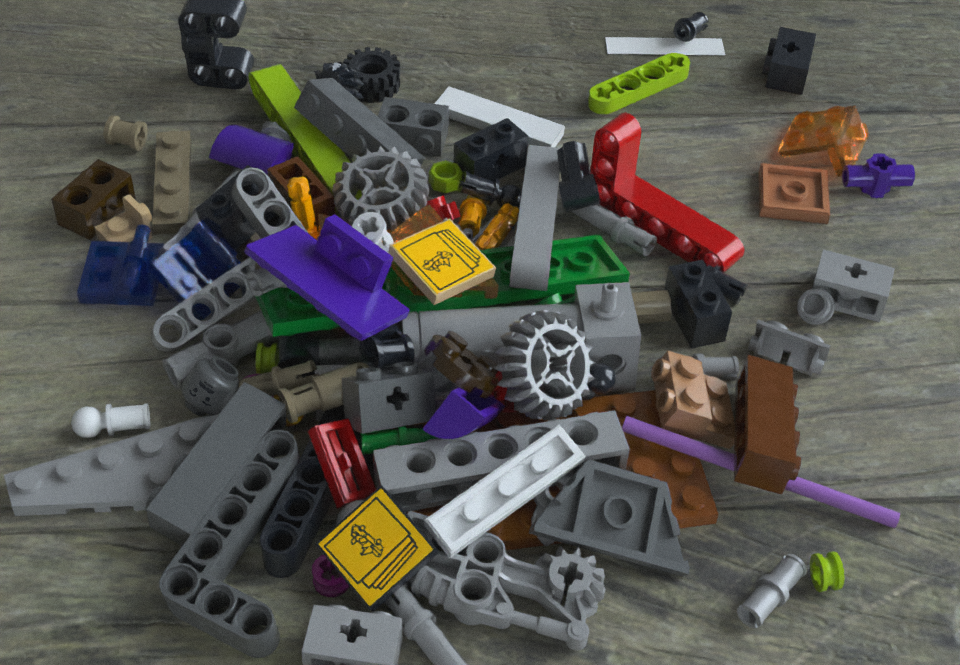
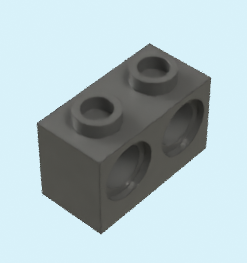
(417, 123)

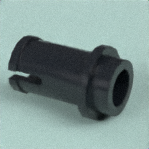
(687, 28)
(729, 286)

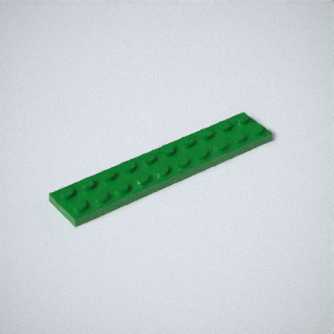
(571, 264)

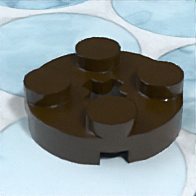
(462, 365)

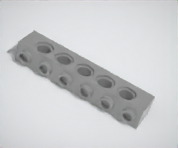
(442, 469)

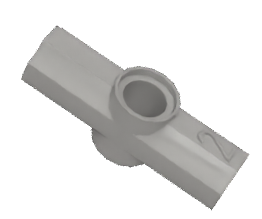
(223, 341)

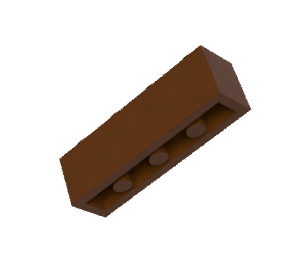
(766, 426)

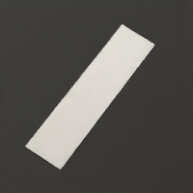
(664, 46)

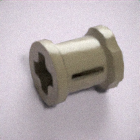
(125, 132)

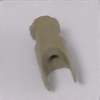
(321, 393)

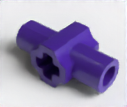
(878, 175)

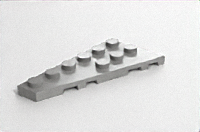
(106, 475)

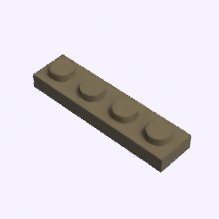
(172, 181)

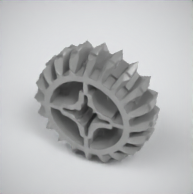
(379, 180)
(534, 363)

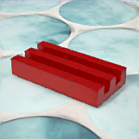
(337, 463)

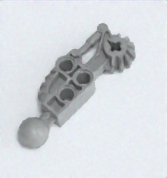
(451, 579)

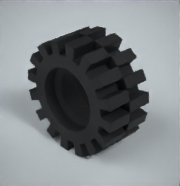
(377, 71)

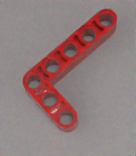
(652, 210)

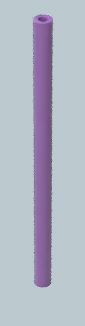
(726, 459)

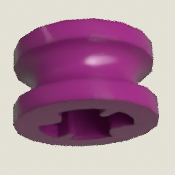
(326, 587)

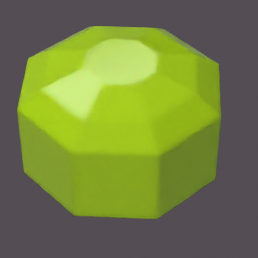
(445, 176)

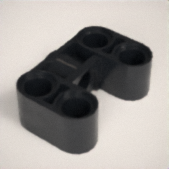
(207, 59)

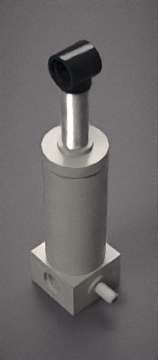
(600, 310)

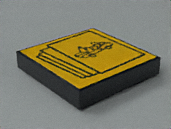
(377, 548)

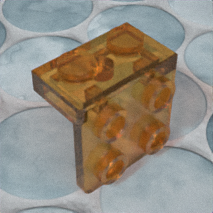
(834, 130)

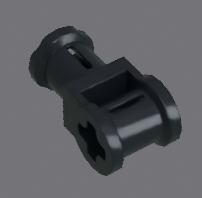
(387, 348)

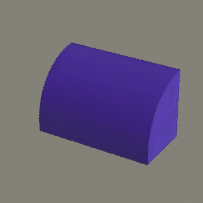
(245, 147)
(463, 414)

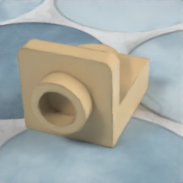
(123, 226)

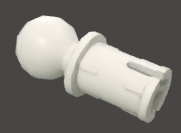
(90, 421)

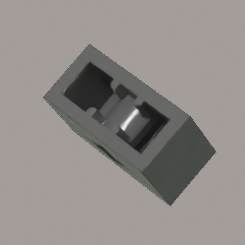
(388, 398)

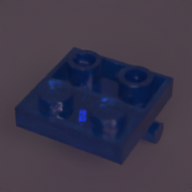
(195, 264)
(119, 271)

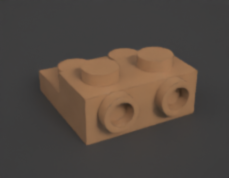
(692, 401)

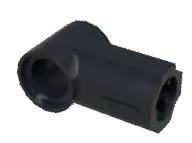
(578, 183)

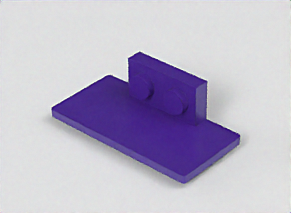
(336, 274)

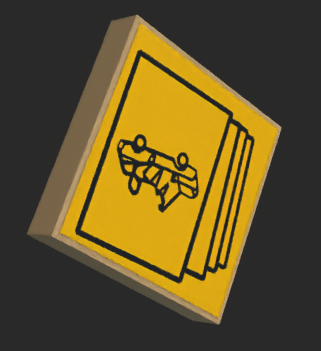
(442, 261)

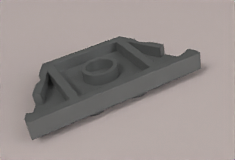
(615, 516)

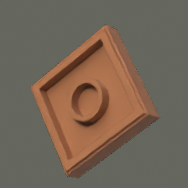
(793, 193)

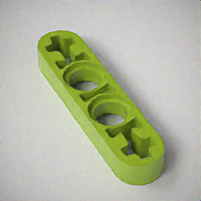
(610, 97)

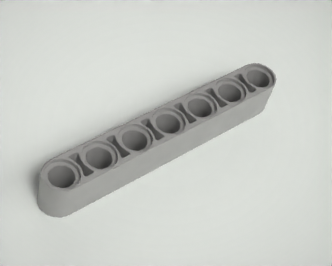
(536, 220)

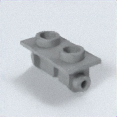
(804, 350)

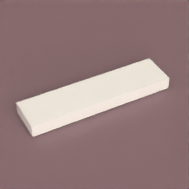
(484, 113)
(504, 491)

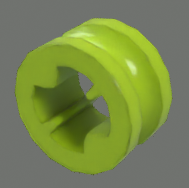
(265, 358)
(827, 571)

